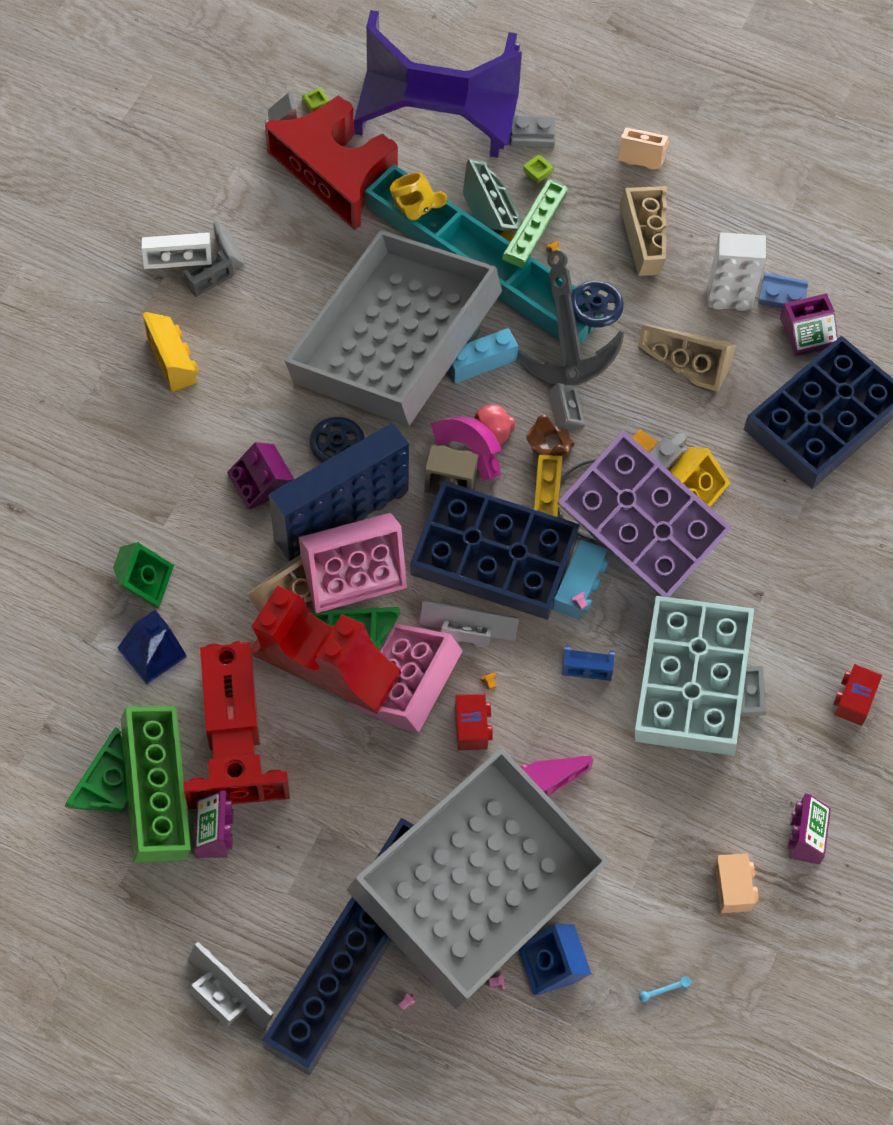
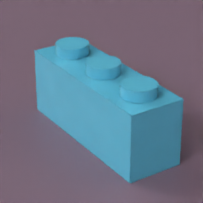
(484, 355)
(581, 577)

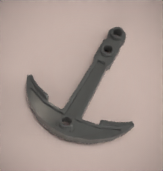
(568, 335)

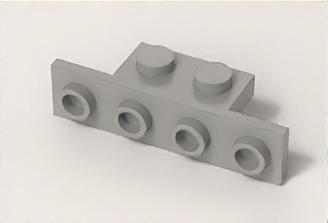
(469, 624)
(223, 992)

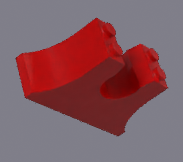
(315, 155)
(328, 656)

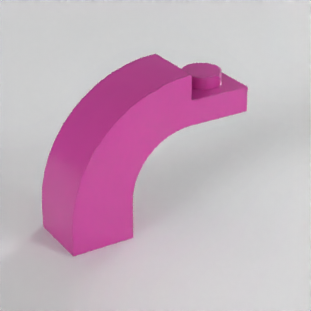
(475, 437)

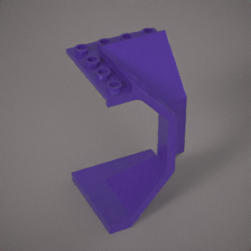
(481, 95)

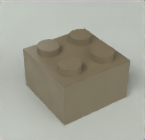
(450, 466)

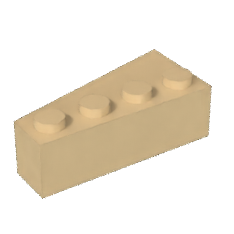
(645, 225)

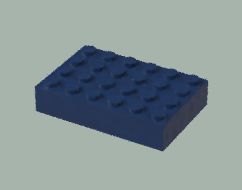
(824, 412)
(341, 489)
(494, 549)

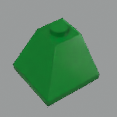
(143, 572)

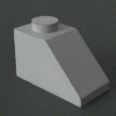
(283, 109)

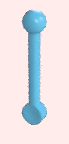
(684, 983)

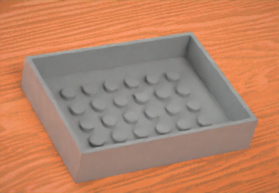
(394, 327)
(477, 877)

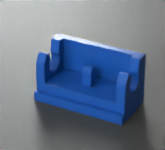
(588, 664)

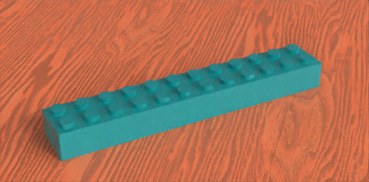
(457, 232)

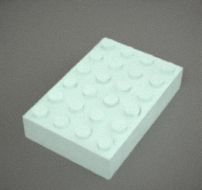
(694, 675)

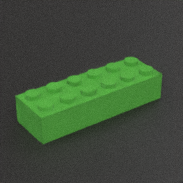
(155, 784)

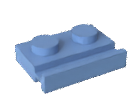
(780, 290)

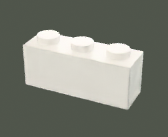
(176, 250)

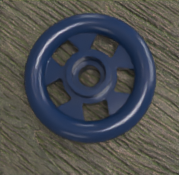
(593, 287)
(324, 428)

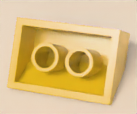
(170, 351)
(701, 474)

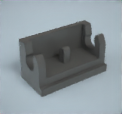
(209, 275)

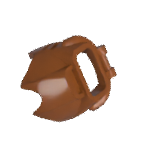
(542, 428)

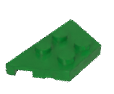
(376, 620)
(104, 781)

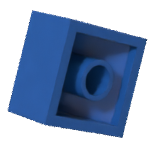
(554, 959)

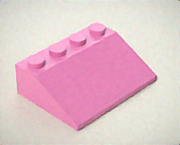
(354, 562)
(425, 664)

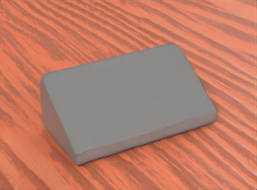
(228, 245)
(566, 407)

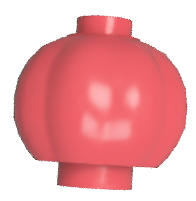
(497, 421)

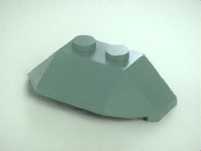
(489, 198)

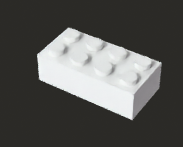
(736, 271)

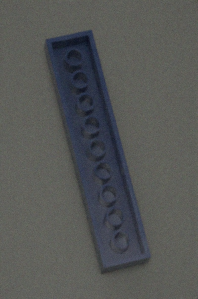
(330, 983)

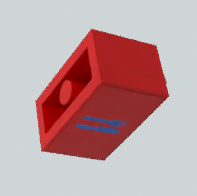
(857, 695)
(471, 722)

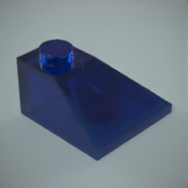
(151, 647)

